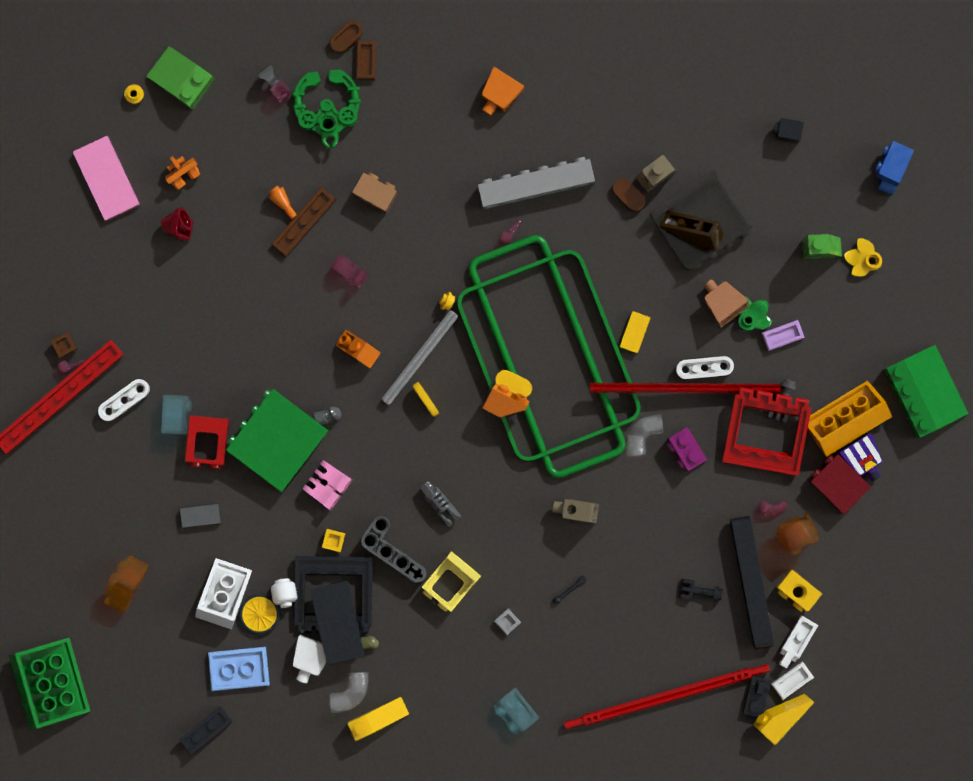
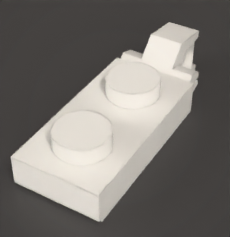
(797, 641)

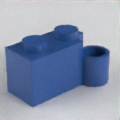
(893, 166)

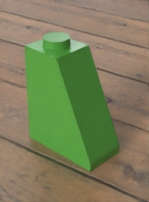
(821, 246)

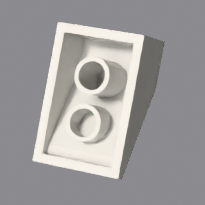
(223, 593)

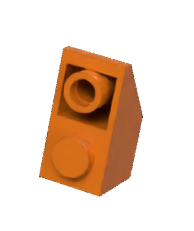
(358, 348)
(504, 402)

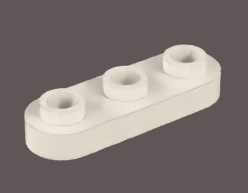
(713, 367)
(116, 404)

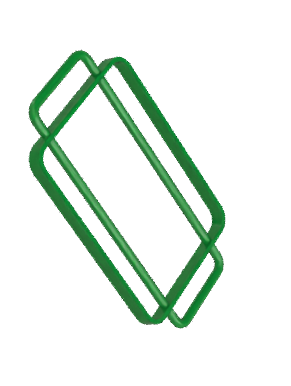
(549, 259)

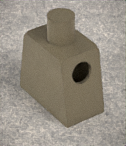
(655, 173)
(584, 510)

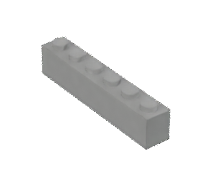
(537, 183)

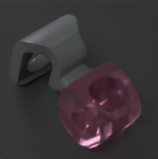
(278, 88)

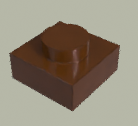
(64, 345)

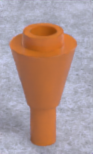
(280, 198)

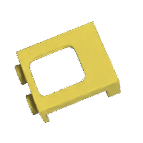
(459, 568)

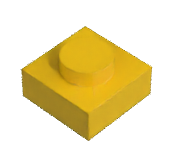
(333, 540)

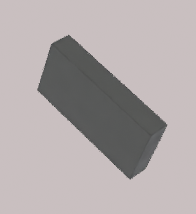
(200, 515)

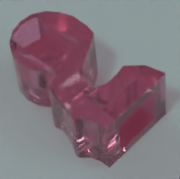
(350, 271)

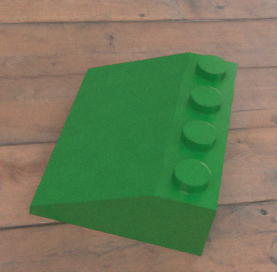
(925, 391)
(49, 683)

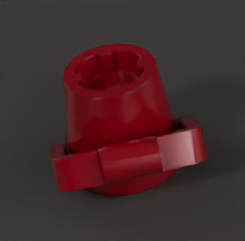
(176, 223)

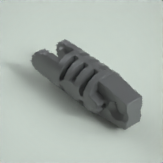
(439, 503)

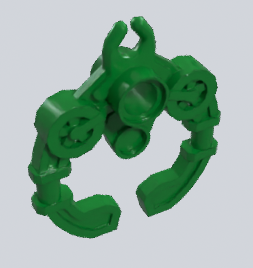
(327, 113)

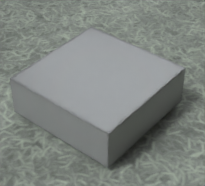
(507, 621)

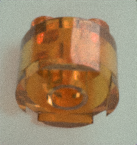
(797, 533)

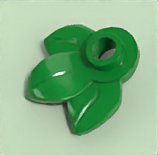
(756, 313)

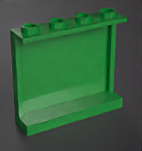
(276, 439)

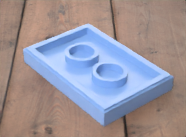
(238, 668)

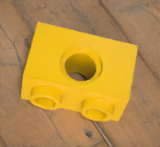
(809, 593)

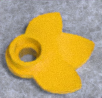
(860, 258)

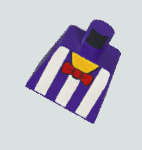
(863, 456)

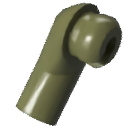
(369, 642)

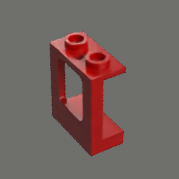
(207, 425)

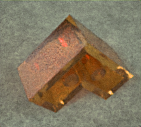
(125, 583)

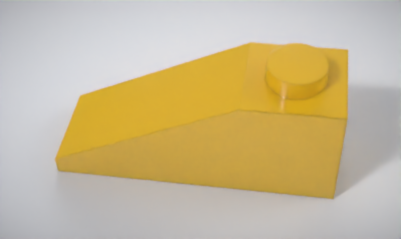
(378, 718)
(778, 720)

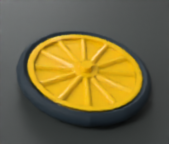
(259, 614)

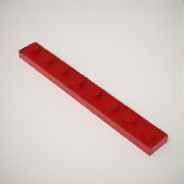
(59, 396)

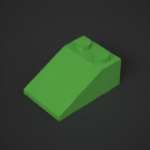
(181, 77)

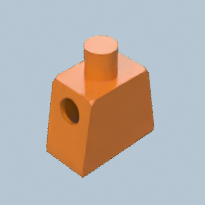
(500, 91)

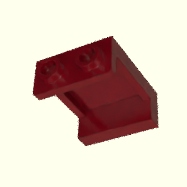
(839, 483)

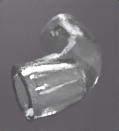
(640, 432)
(352, 696)

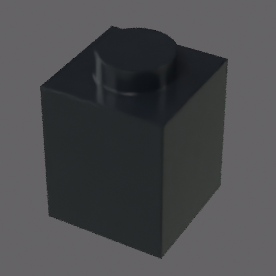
(788, 130)

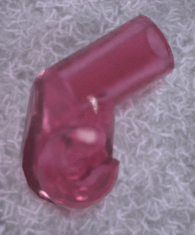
(772, 510)

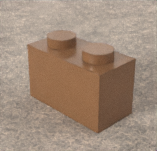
(375, 192)

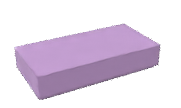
(783, 335)

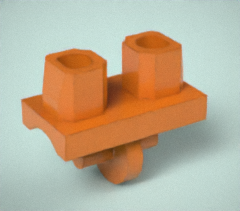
(175, 176)

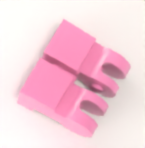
(336, 482)

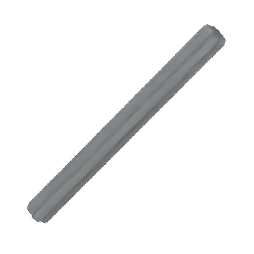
(420, 357)

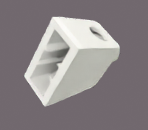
(308, 658)

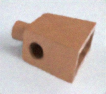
(724, 302)

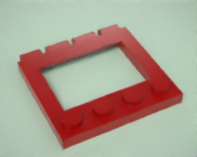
(764, 458)

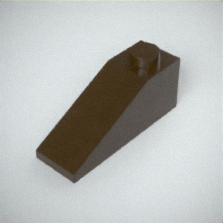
(694, 229)

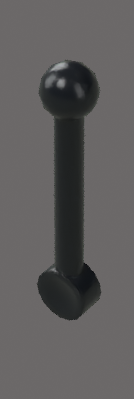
(582, 579)

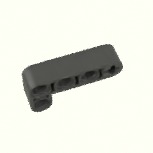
(396, 553)

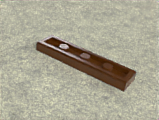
(303, 221)

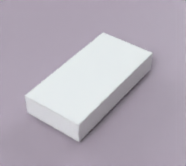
(792, 680)

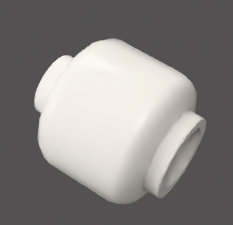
(284, 593)

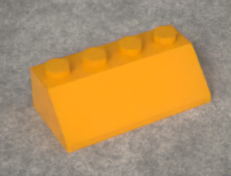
(848, 418)

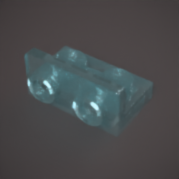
(515, 711)

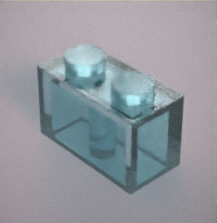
(175, 414)

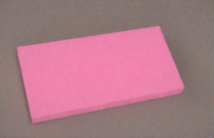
(106, 178)

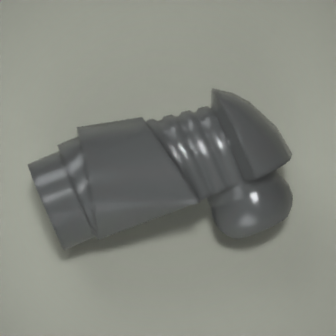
(326, 416)

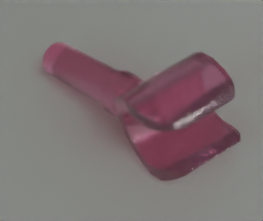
(507, 236)
(65, 367)

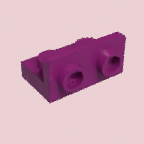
(686, 449)

